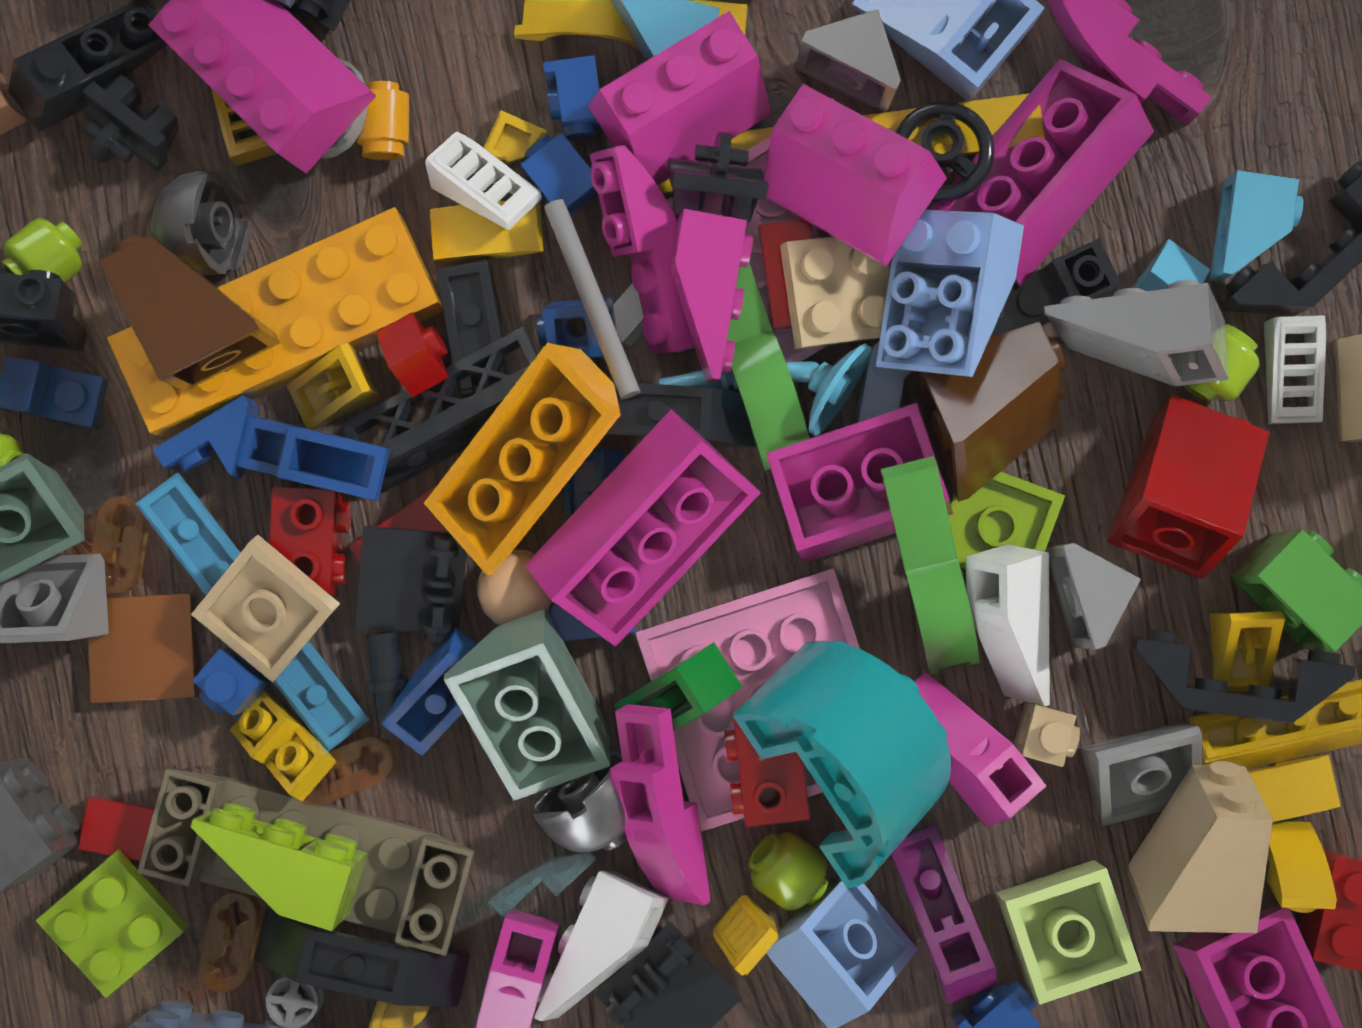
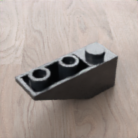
(52, 77)

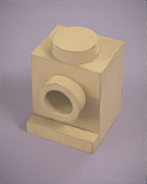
(1046, 734)

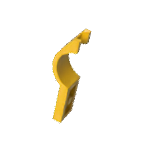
(592, 18)

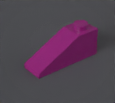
(943, 915)

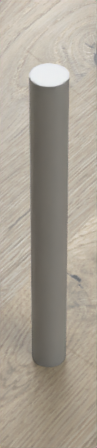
(592, 299)

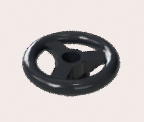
(948, 132)

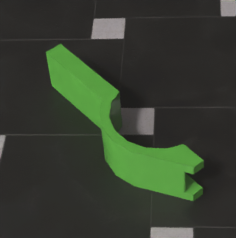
(763, 375)
(931, 563)

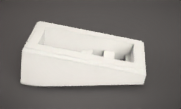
(459, 159)
(1275, 351)

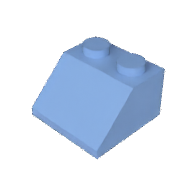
(842, 953)

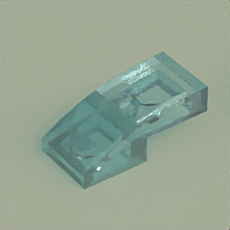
(554, 872)

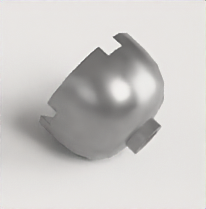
(201, 221)
(584, 812)

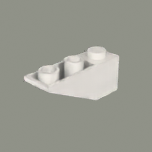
(1011, 617)
(609, 932)

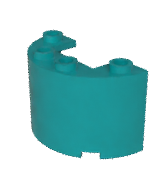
(863, 742)

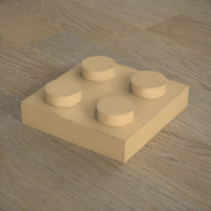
(833, 292)
(265, 608)

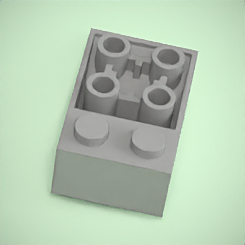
(1156, 333)

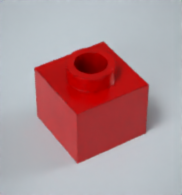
(413, 354)

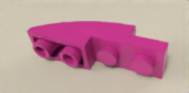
(1101, 41)
(642, 225)
(658, 822)

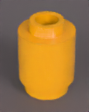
(386, 123)

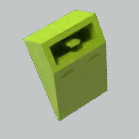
(288, 869)

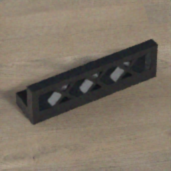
(446, 429)

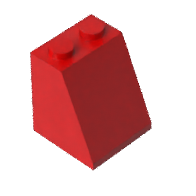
(1190, 487)

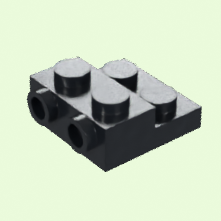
(38, 311)

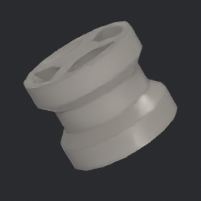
(292, 1009)

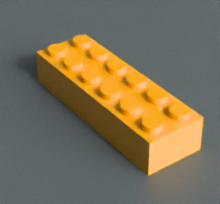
(312, 302)

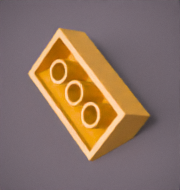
(525, 454)

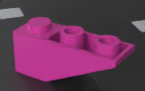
(705, 275)
(984, 763)
(517, 971)

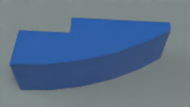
(313, 457)

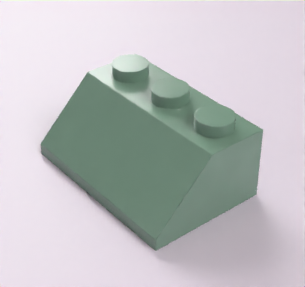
(35, 516)
(530, 706)

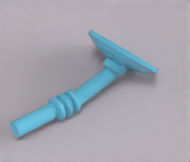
(830, 383)

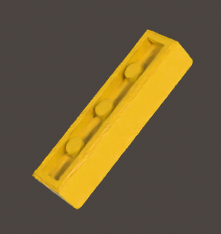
(1261, 742)

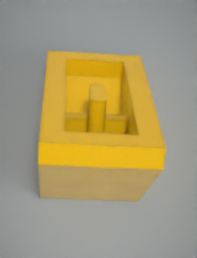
(333, 387)
(1245, 647)

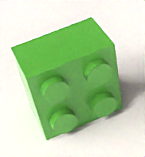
(1301, 579)

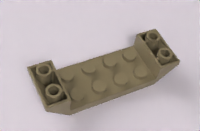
(408, 879)

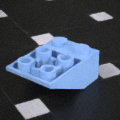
(957, 38)
(948, 291)

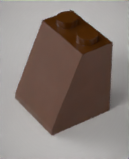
(180, 316)
(997, 413)

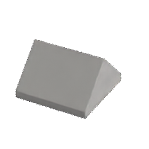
(852, 59)
(1090, 593)
(55, 601)
(1140, 770)

